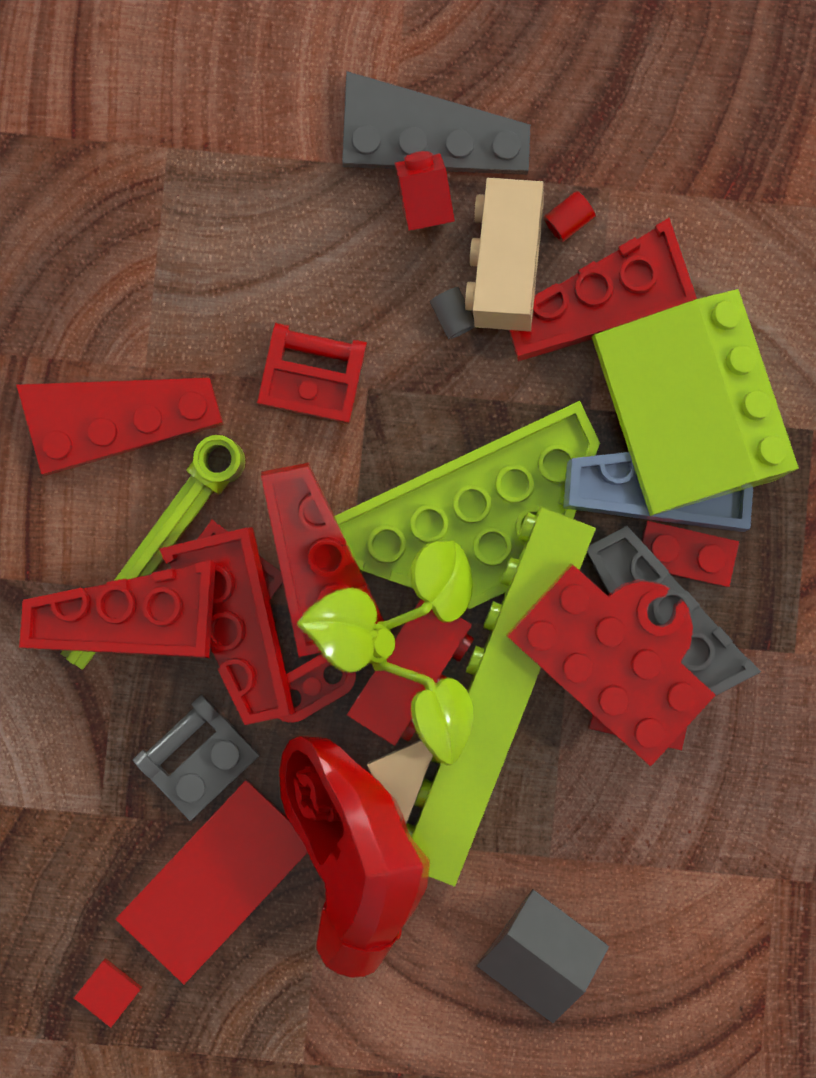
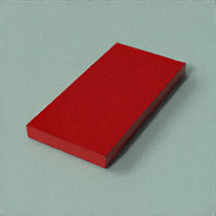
(214, 882)

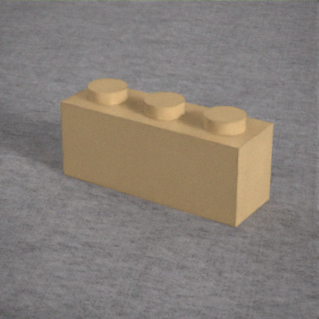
(506, 254)

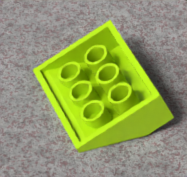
(695, 402)

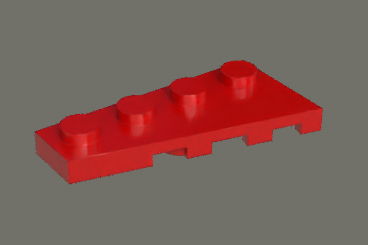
(621, 288)
(108, 418)
(308, 545)
(139, 615)
(242, 623)

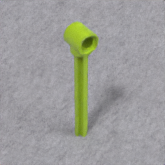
(178, 515)

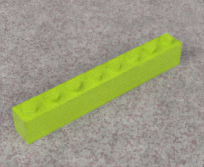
(499, 693)

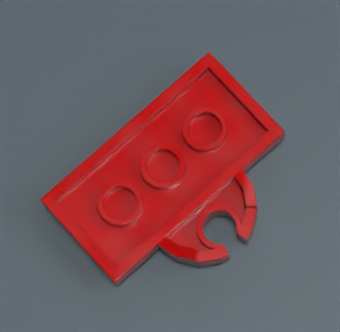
(617, 658)

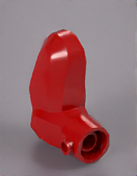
(359, 850)

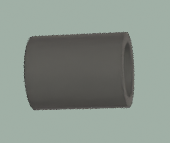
(452, 314)

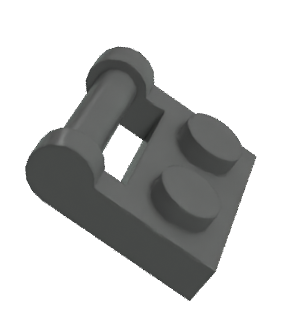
(207, 769)

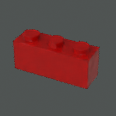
(422, 647)

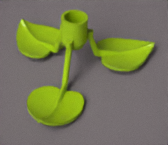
(350, 639)

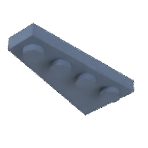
(611, 487)

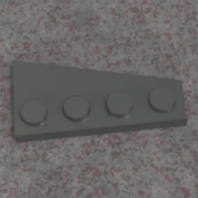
(391, 122)
(712, 653)

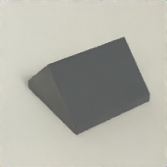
(544, 957)

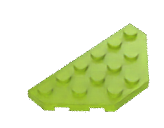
(474, 502)

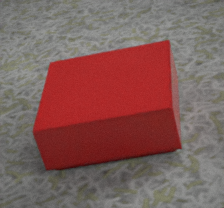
(108, 992)

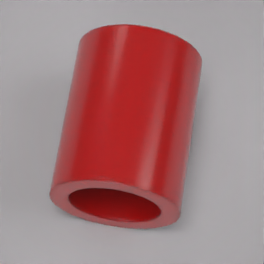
(569, 216)

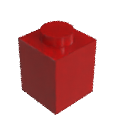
(424, 190)

